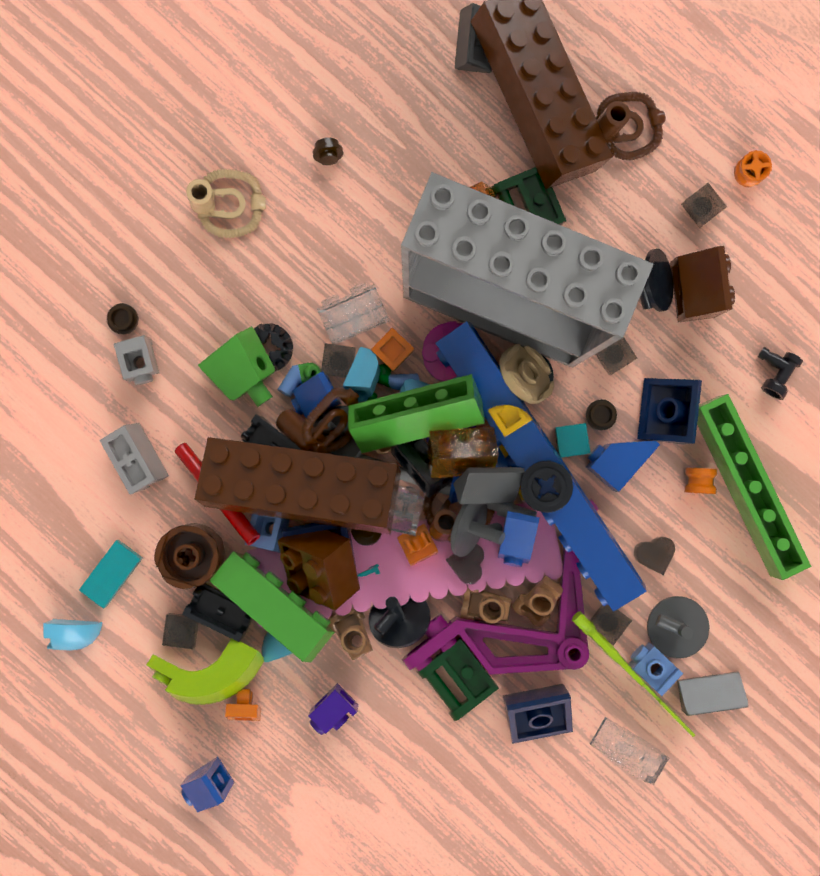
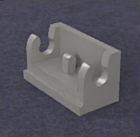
(134, 457)

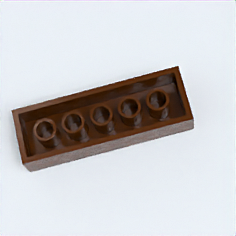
(541, 89)
(298, 485)

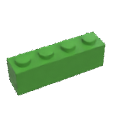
(414, 413)
(272, 606)

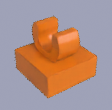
(392, 349)
(418, 547)
(243, 709)

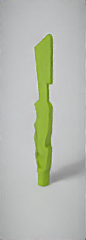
(588, 628)

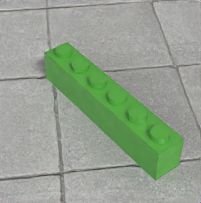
(751, 488)

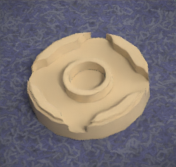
(526, 374)

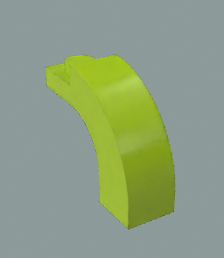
(213, 684)

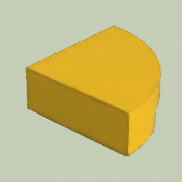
(509, 418)

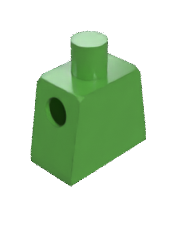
(240, 367)

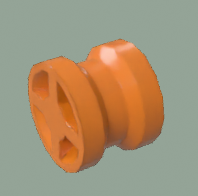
(756, 162)
(700, 480)

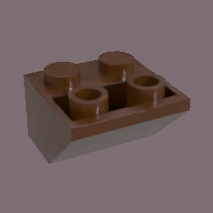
(702, 284)
(320, 567)

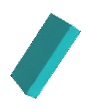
(110, 574)

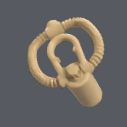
(202, 202)

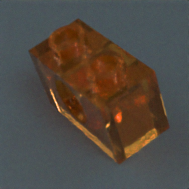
(458, 449)

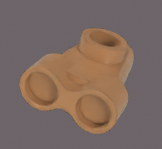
(538, 601)
(477, 605)
(348, 627)

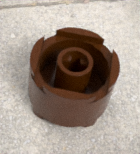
(175, 565)

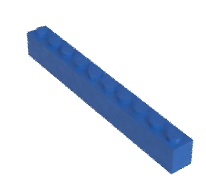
(578, 520)

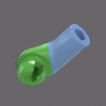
(297, 375)

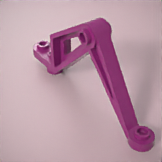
(567, 636)

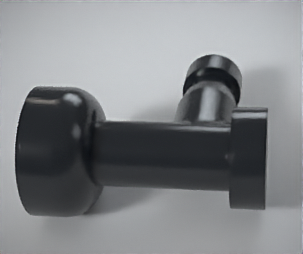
(786, 365)

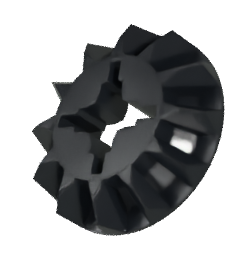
(280, 339)
(550, 501)

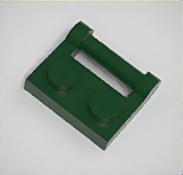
(533, 194)
(466, 673)

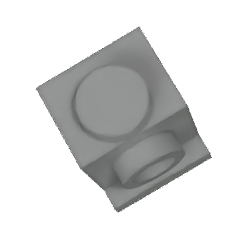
(129, 352)

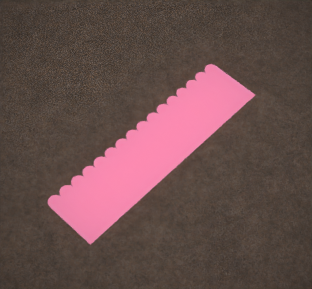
(430, 575)

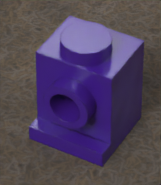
(332, 710)

